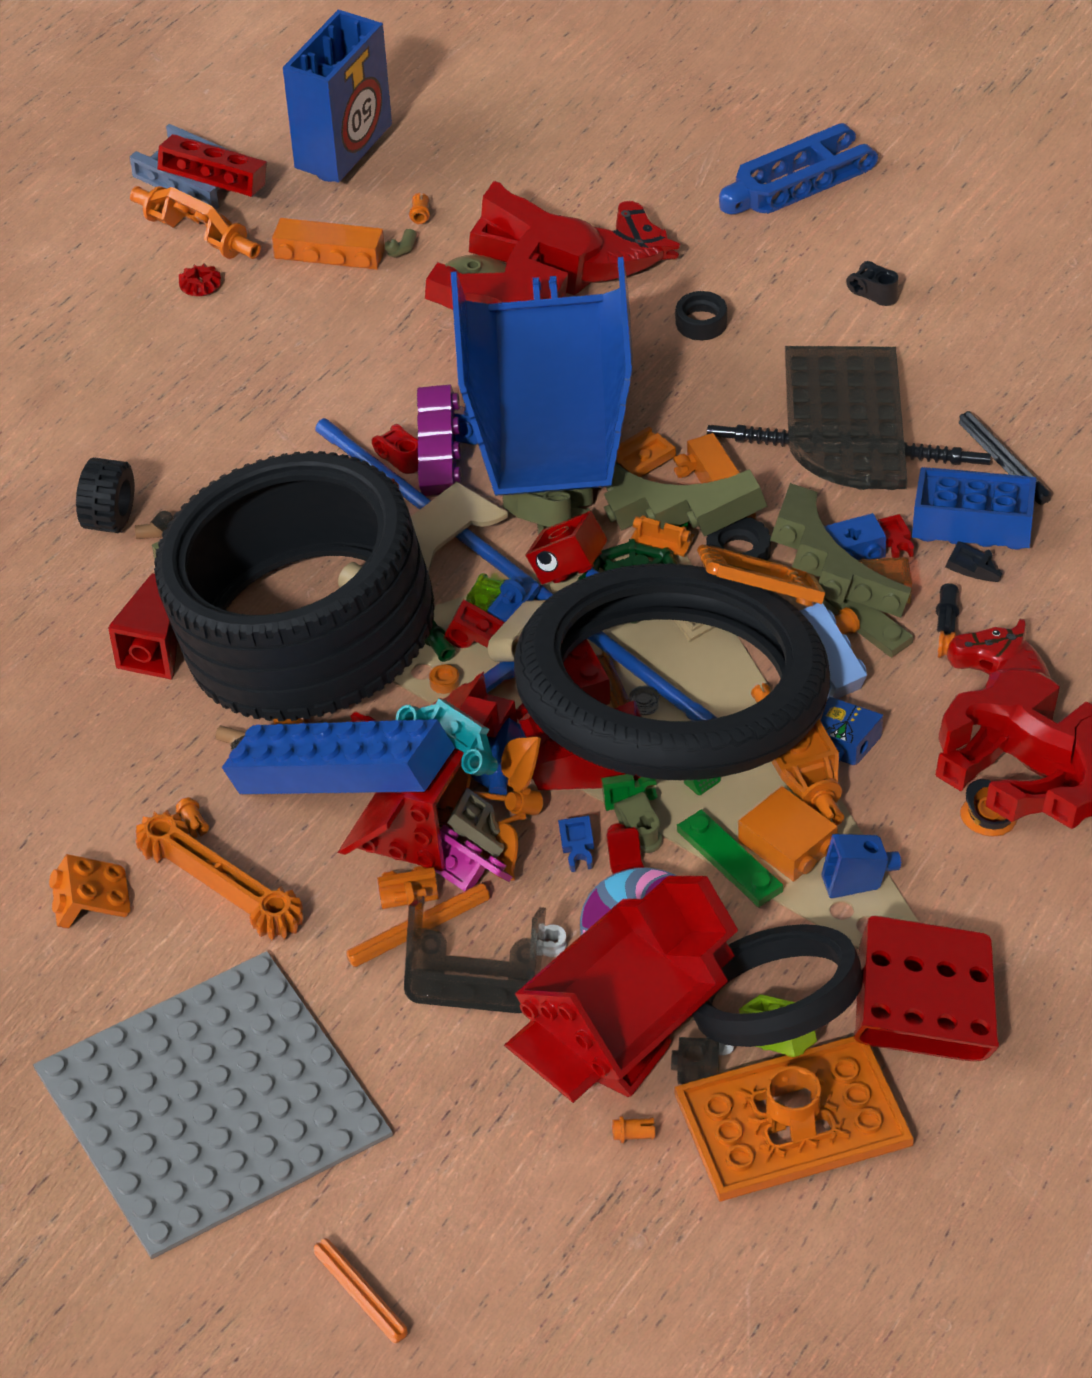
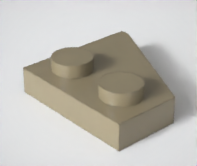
(475, 820)

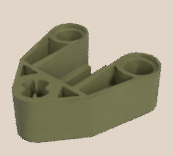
(546, 507)

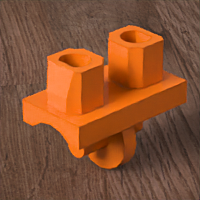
(404, 887)

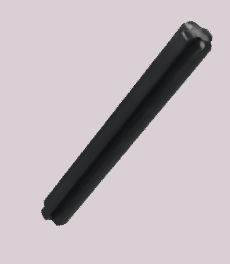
(1001, 453)

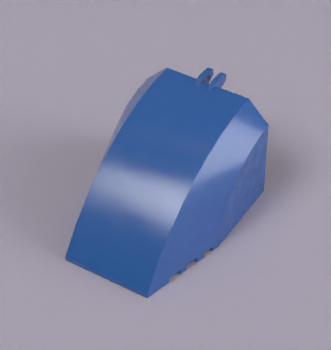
(546, 385)

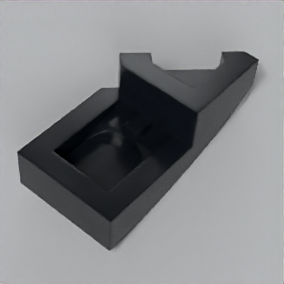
(973, 563)

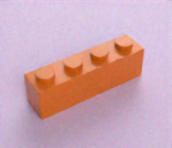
(328, 243)

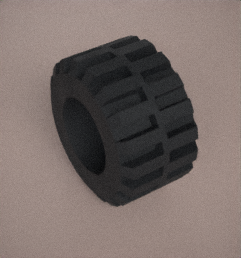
(105, 495)

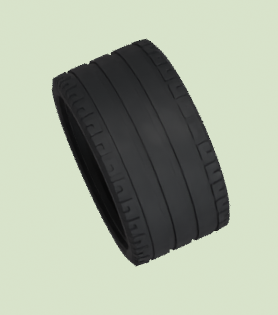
(312, 655)

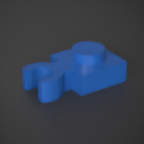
(577, 839)

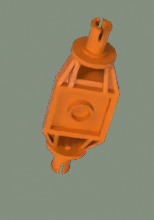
(172, 205)
(811, 768)

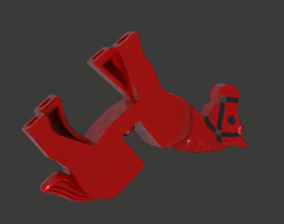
(547, 246)

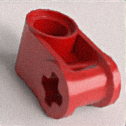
(398, 449)

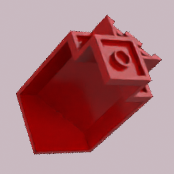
(407, 822)
(624, 985)

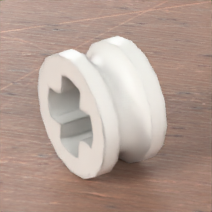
(553, 933)

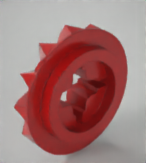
(192, 286)

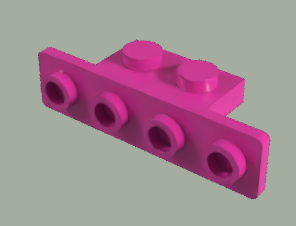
(464, 862)

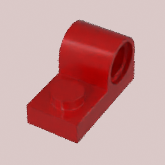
(471, 625)

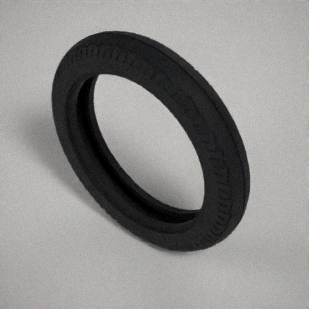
(671, 747)

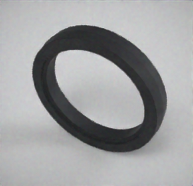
(797, 1018)

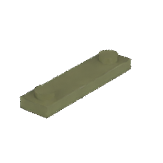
(875, 627)

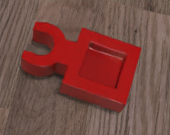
(897, 535)

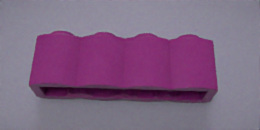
(437, 439)

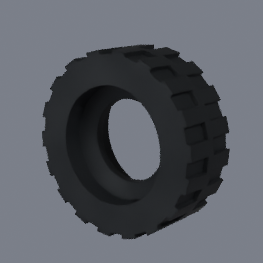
(747, 530)

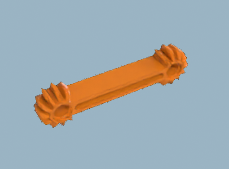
(270, 910)

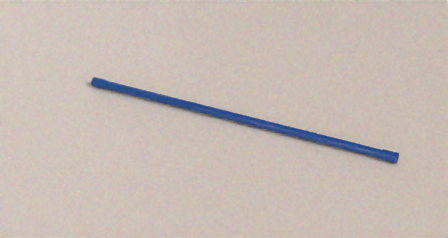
(692, 709)

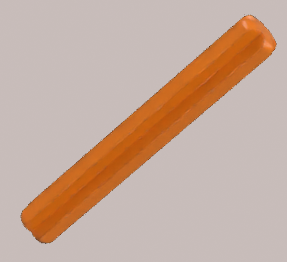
(360, 1290)

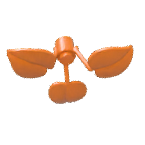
(517, 765)

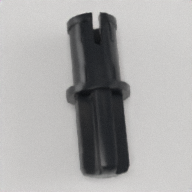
(947, 608)

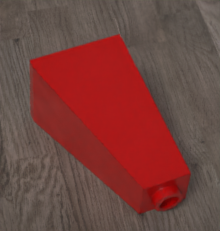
(144, 635)
(562, 769)

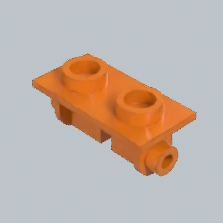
(672, 536)

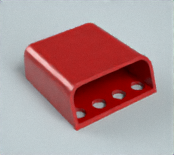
(926, 990)

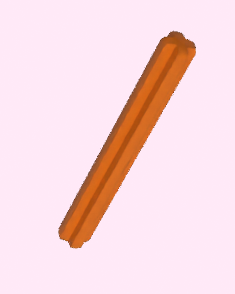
(431, 918)

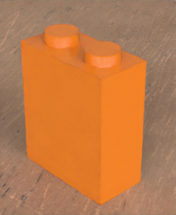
(786, 833)

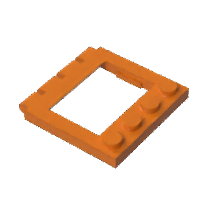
(793, 582)

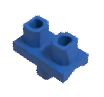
(512, 595)

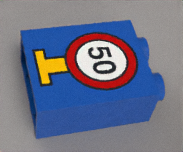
(337, 95)

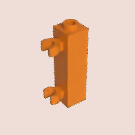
(707, 460)

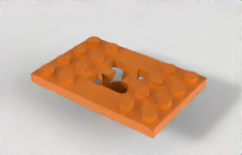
(845, 1092)

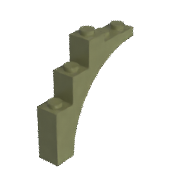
(704, 504)
(820, 555)

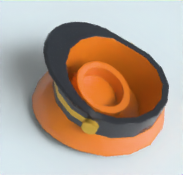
(978, 816)

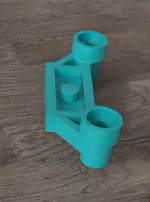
(463, 732)

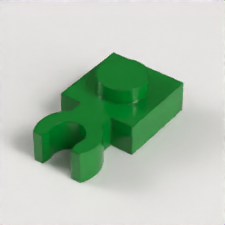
(623, 786)

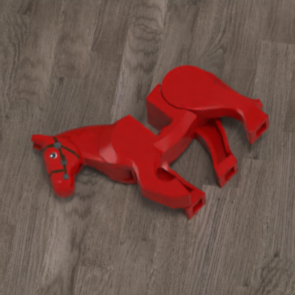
(1017, 720)

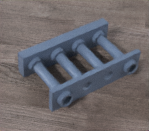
(146, 170)

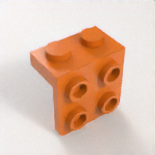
(88, 886)

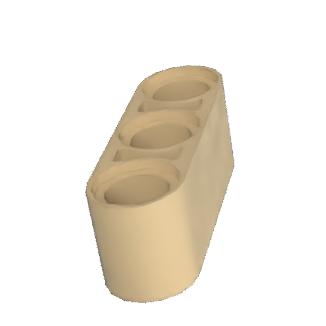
(505, 640)

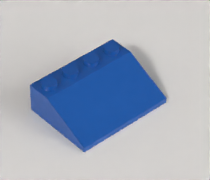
(974, 508)

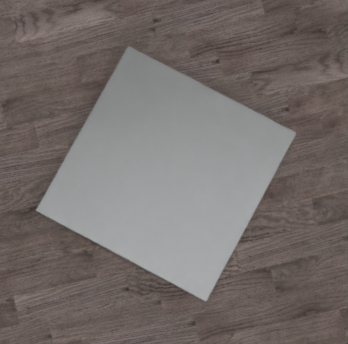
(211, 1103)

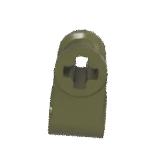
(638, 813)

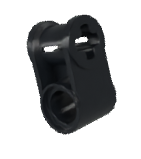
(876, 282)

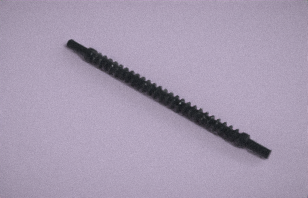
(955, 456)

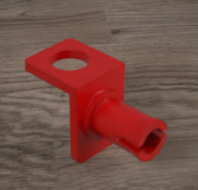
(623, 848)

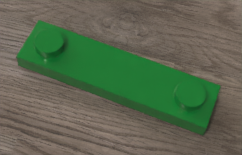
(730, 858)

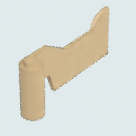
(442, 521)

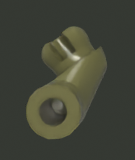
(396, 249)

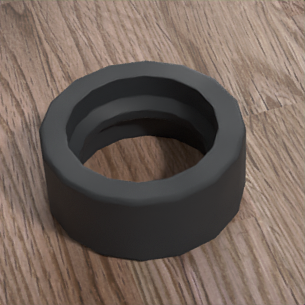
(701, 329)

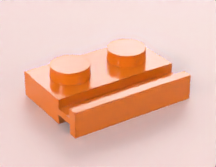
(644, 452)

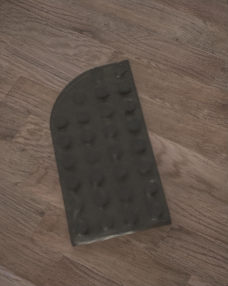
(846, 414)

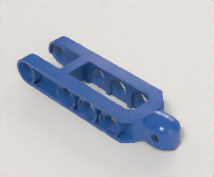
(818, 152)

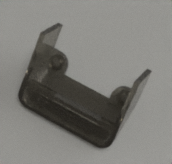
(466, 981)

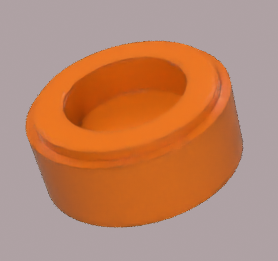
(444, 678)

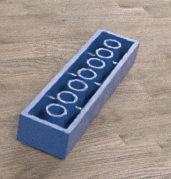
(339, 757)

